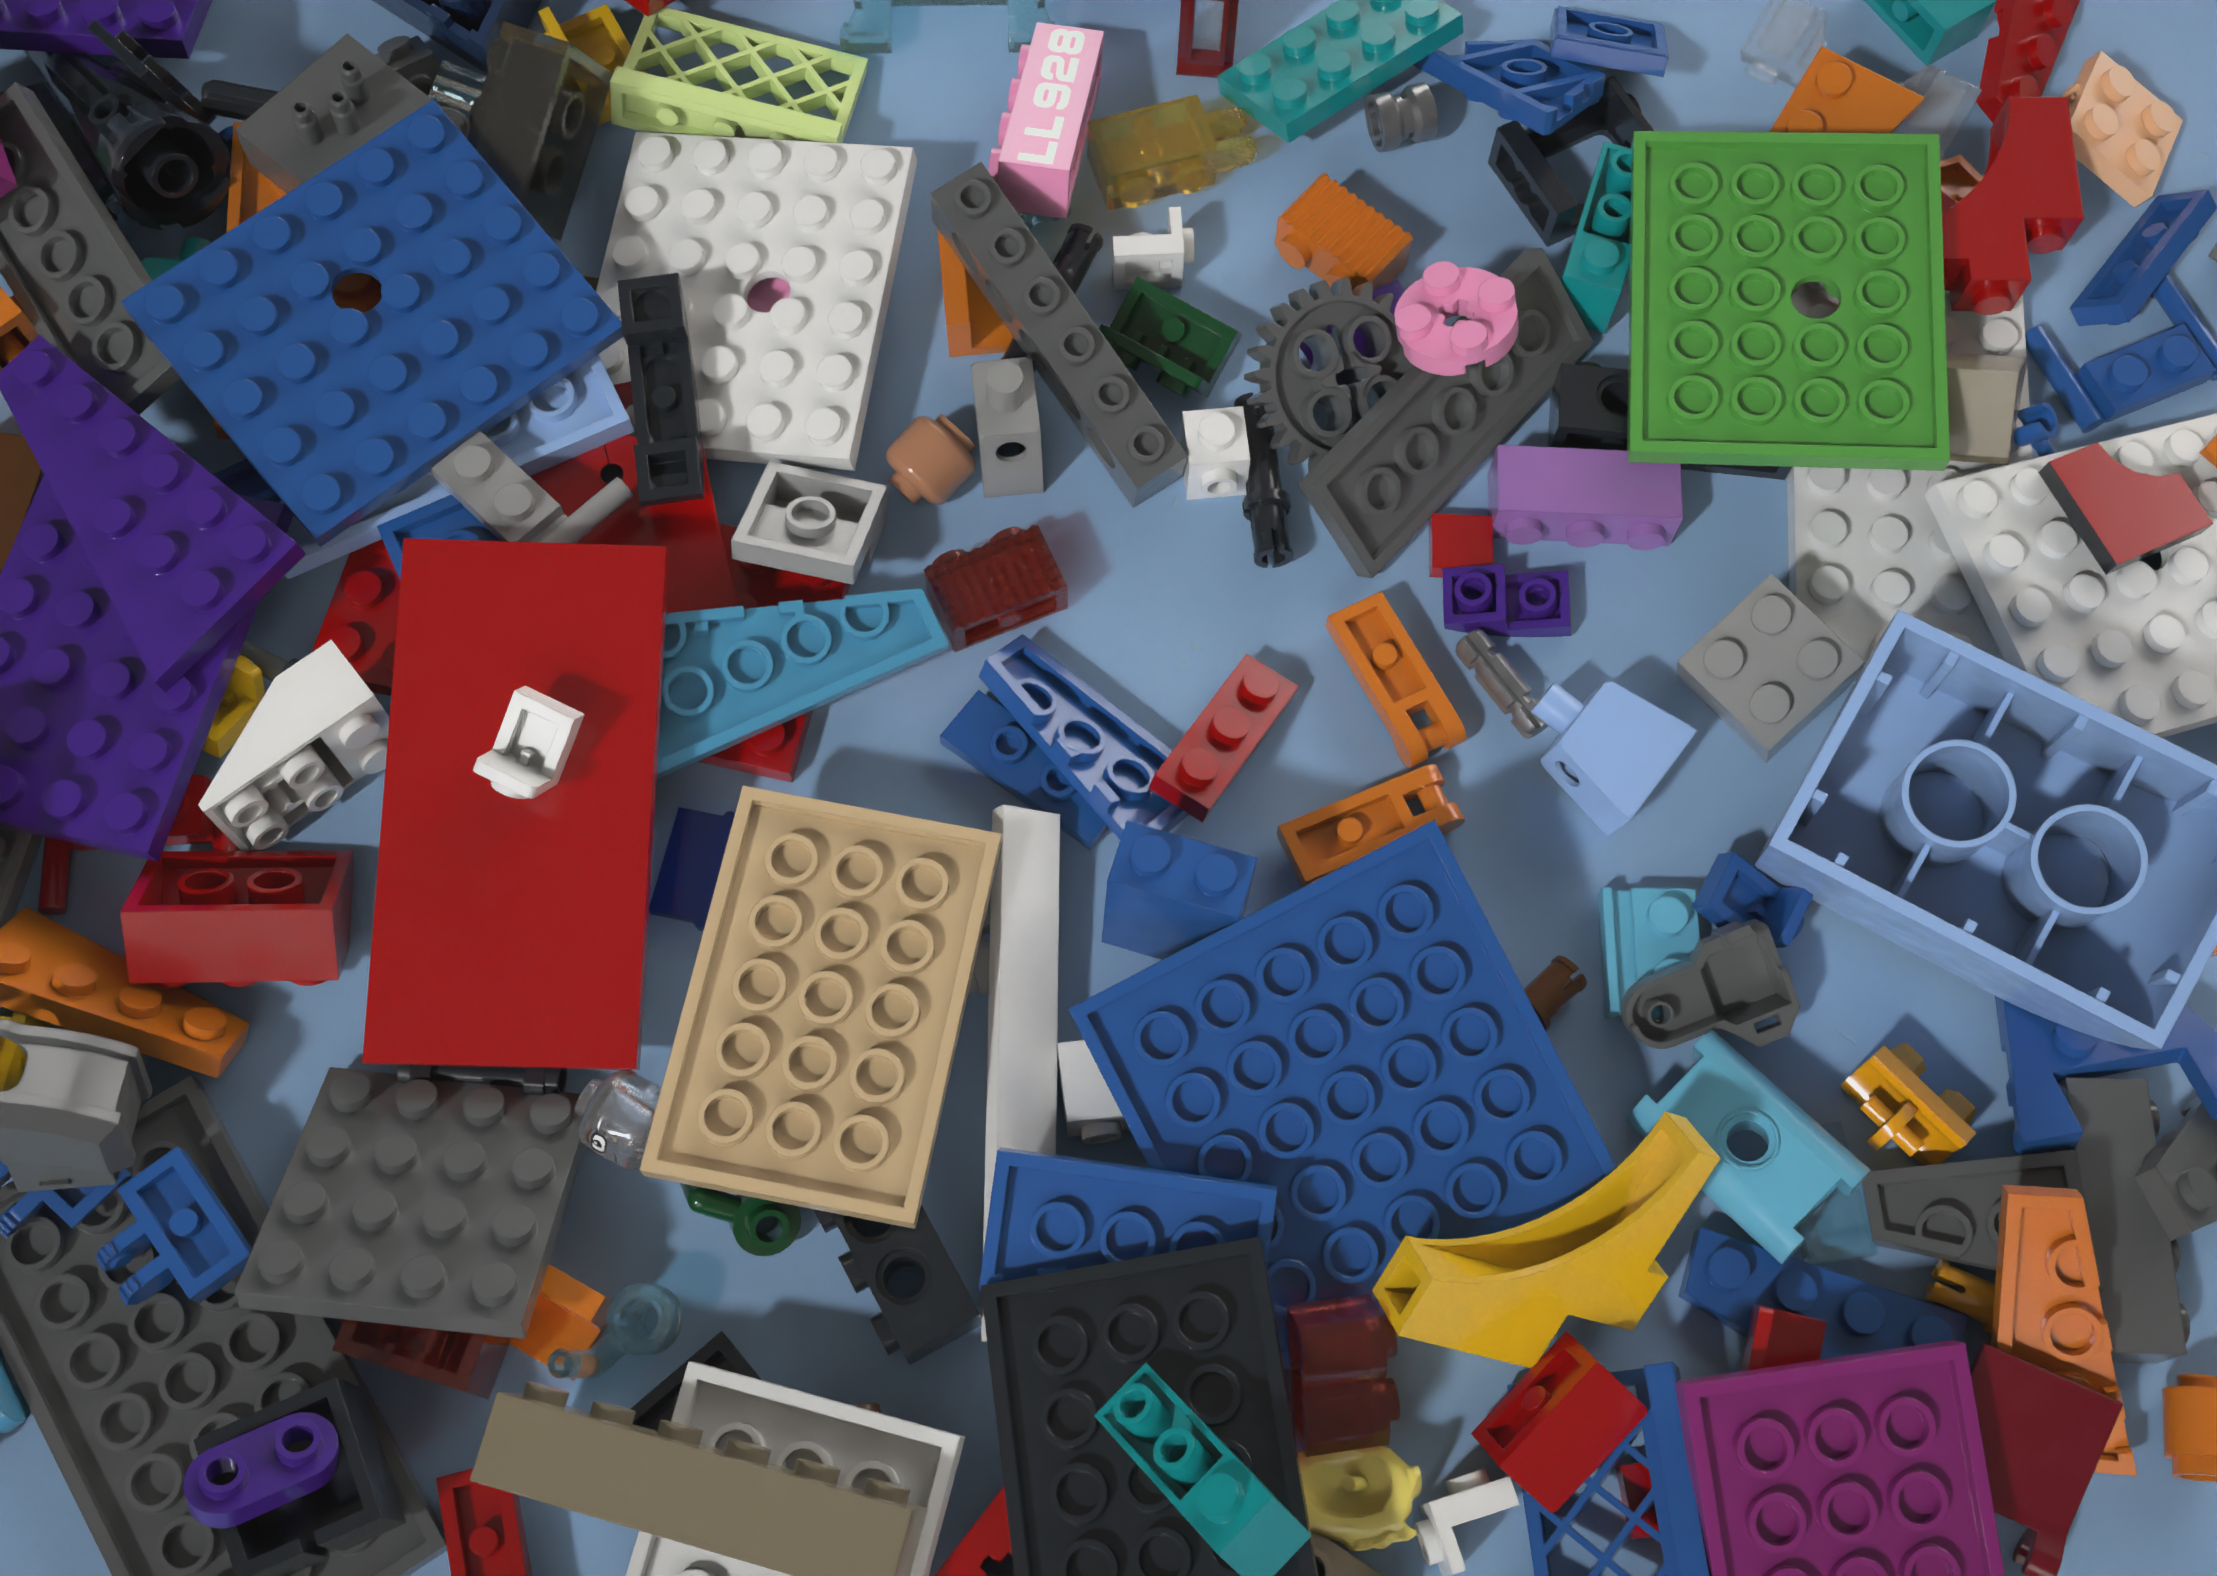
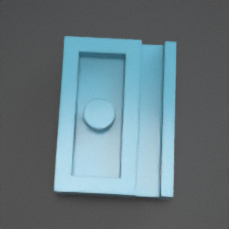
(1642, 936)

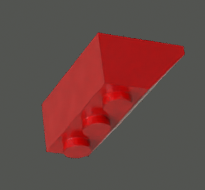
(239, 917)

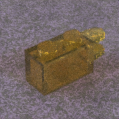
(1164, 150)

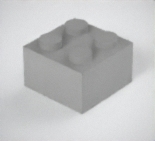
(1769, 667)

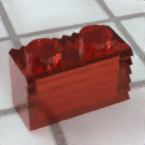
(995, 586)

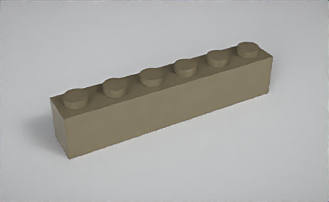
(695, 1492)

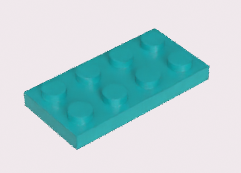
(1336, 60)

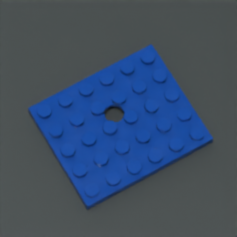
(365, 403)

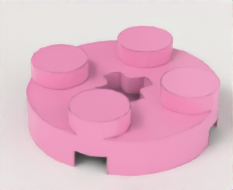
(1452, 292)

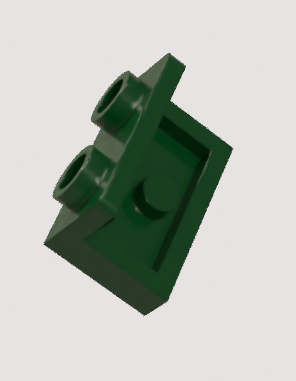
(1171, 338)

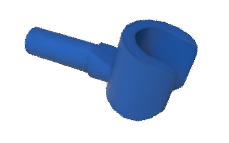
(2038, 426)

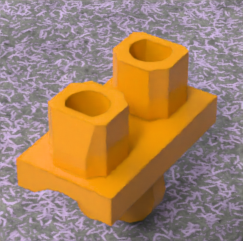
(1907, 1109)

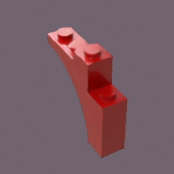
(2019, 206)

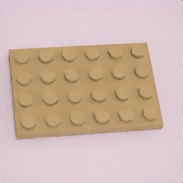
(824, 1007)

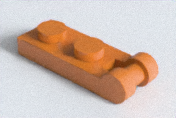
(1395, 678)
(1365, 822)

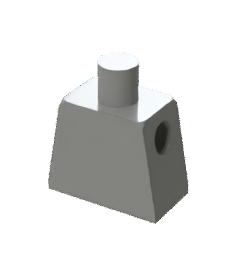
(1003, 414)

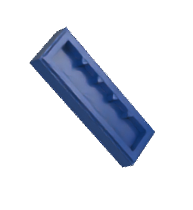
(1005, 753)

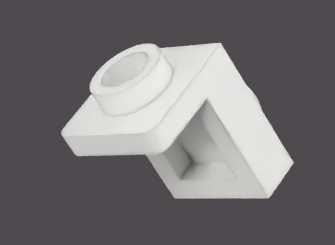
(530, 745)
(1469, 1499)

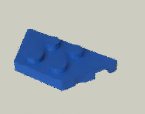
(1519, 81)

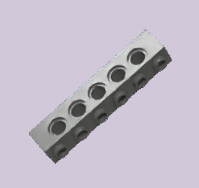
(1057, 335)

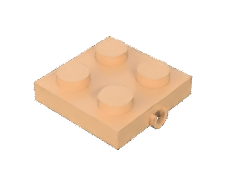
(2120, 128)

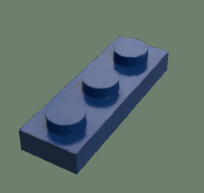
(2143, 258)

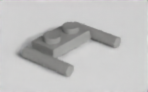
(512, 502)

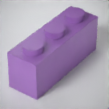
(1582, 497)

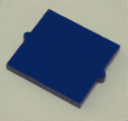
(691, 866)

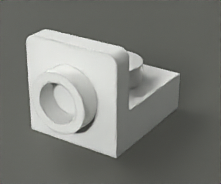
(1153, 257)

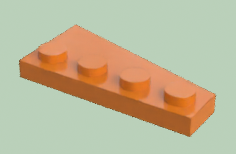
(1845, 99)
(88, 990)
(2051, 1299)

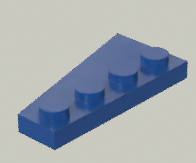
(1084, 736)

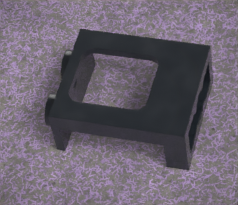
(1530, 180)

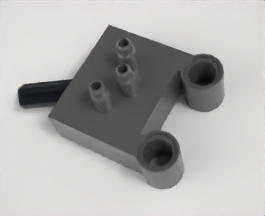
(319, 114)

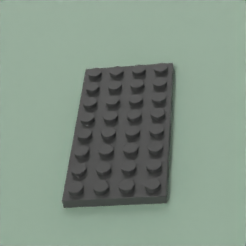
(136, 1383)

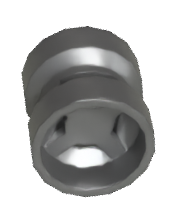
(1401, 117)

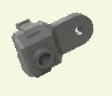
(1723, 985)

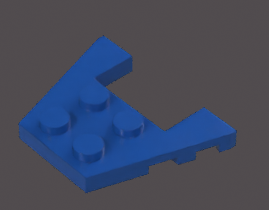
(2046, 1053)

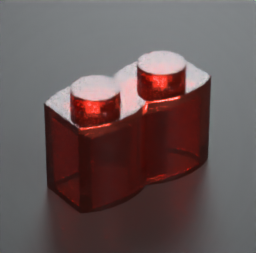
(1340, 1374)

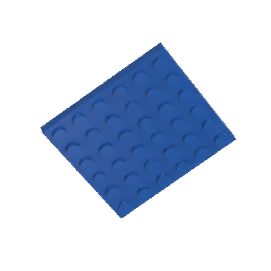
(1357, 1061)

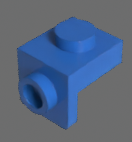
(1742, 893)

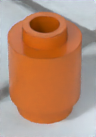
(2191, 1427)

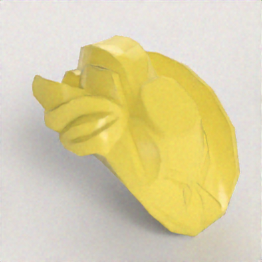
(1360, 1496)

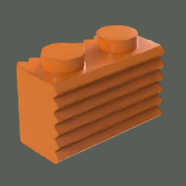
(1341, 237)

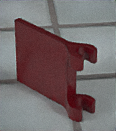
(2038, 1448)

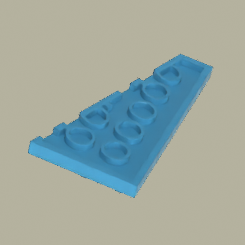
(762, 666)

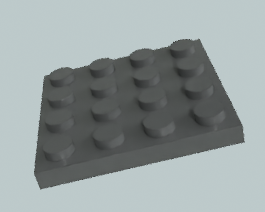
(418, 1205)

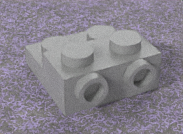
(811, 523)

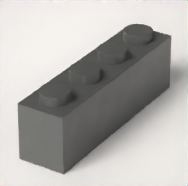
(2130, 1243)

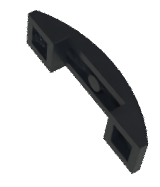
(662, 390)

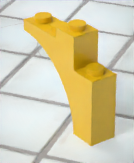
(1586, 1260)

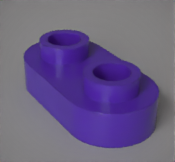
(264, 1470)

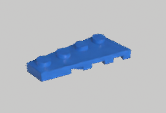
(1082, 1213)
(1731, 1274)

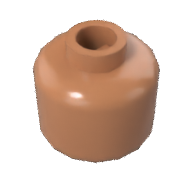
(930, 460)

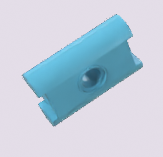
(1801, 1157)

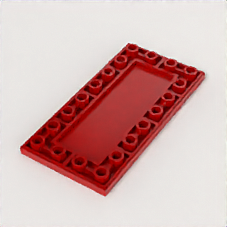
(500, 917)

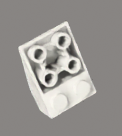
(298, 751)

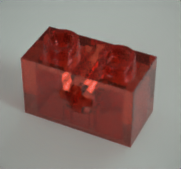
(439, 1356)

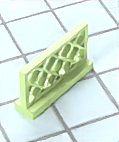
(681, 107)

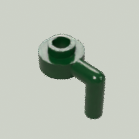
(743, 1216)

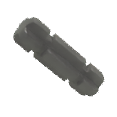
(1500, 681)

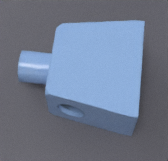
(1609, 749)

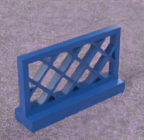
(1670, 1491)

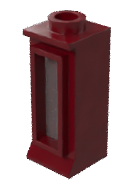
(1206, 37)

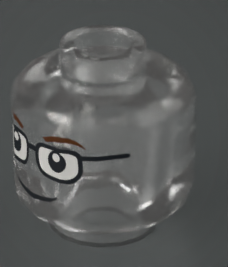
(618, 1116)

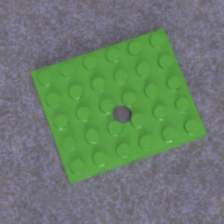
(1714, 341)

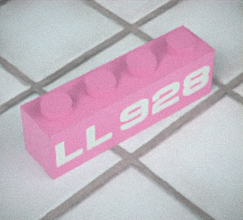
(1047, 119)

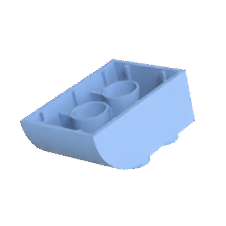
(2010, 837)

